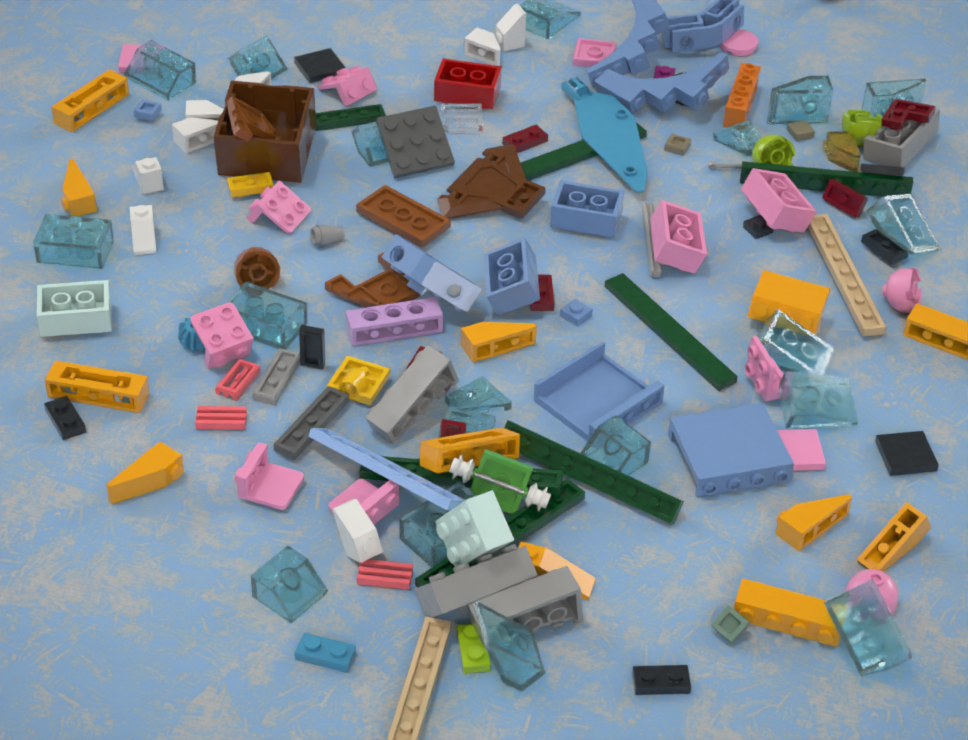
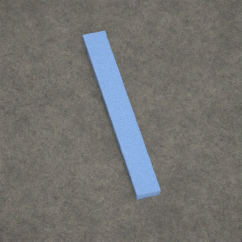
(386, 468)

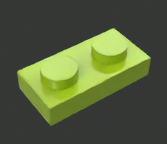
(472, 652)

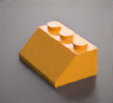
(794, 297)

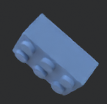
(587, 209)
(511, 276)

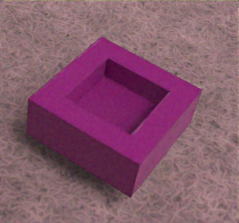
(664, 72)

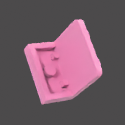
(350, 84)
(280, 206)
(222, 334)
(763, 371)
(266, 482)
(374, 500)

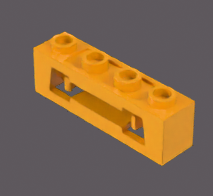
(90, 99)
(97, 386)
(469, 445)

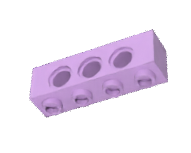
(394, 321)

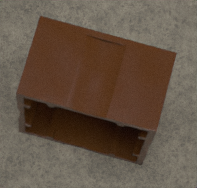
(291, 114)

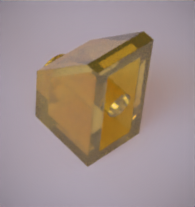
(842, 150)

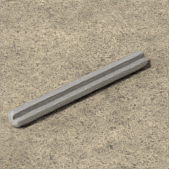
(654, 267)

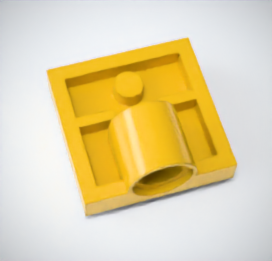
(360, 379)

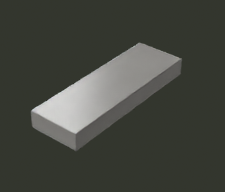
(276, 377)

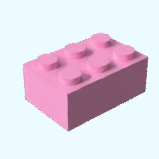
(778, 200)
(678, 237)

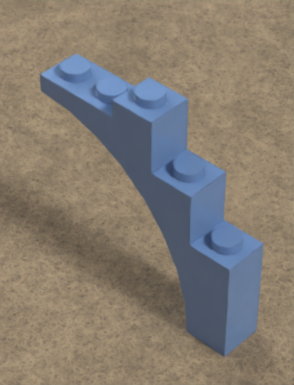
(642, 40)
(662, 93)

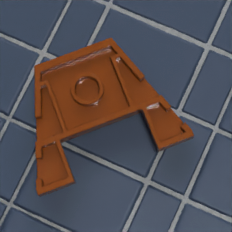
(248, 121)
(379, 290)

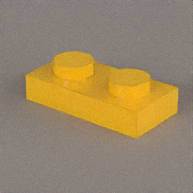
(249, 184)

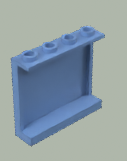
(595, 390)
(732, 449)

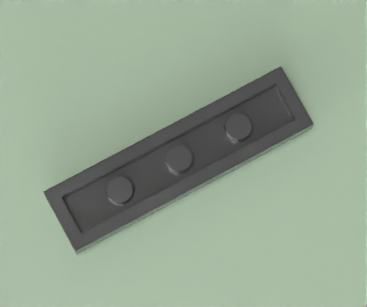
(317, 415)

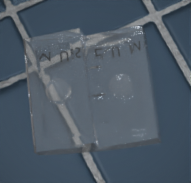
(462, 118)

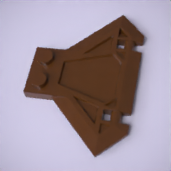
(492, 187)

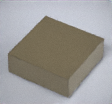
(800, 130)
(677, 144)

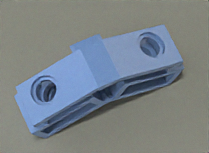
(704, 29)
(428, 273)

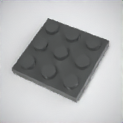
(415, 141)

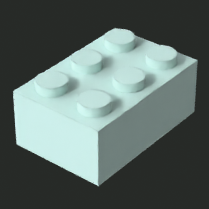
(74, 308)
(474, 529)

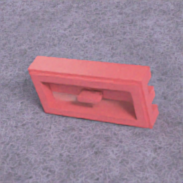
(241, 381)
(221, 417)
(385, 570)

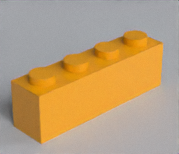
(938, 330)
(786, 612)

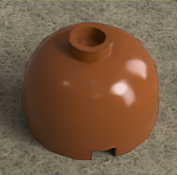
(257, 267)

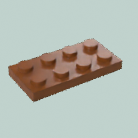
(403, 216)

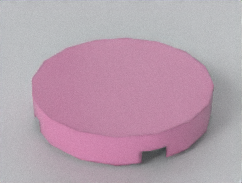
(740, 43)

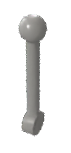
(713, 165)

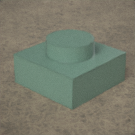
(730, 624)

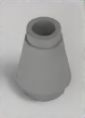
(324, 234)

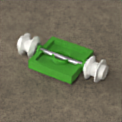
(503, 476)

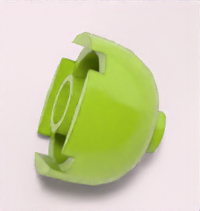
(861, 124)
(773, 150)

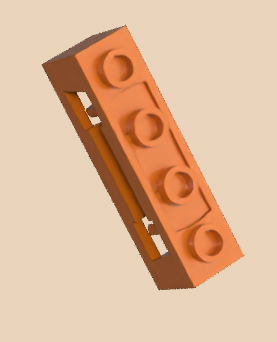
(742, 94)

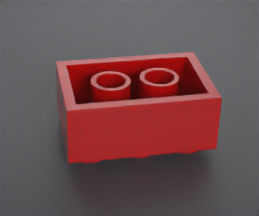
(467, 83)

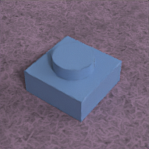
(147, 110)
(576, 312)

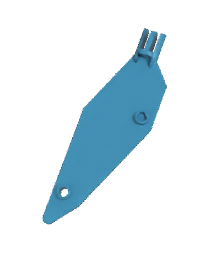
(609, 132)

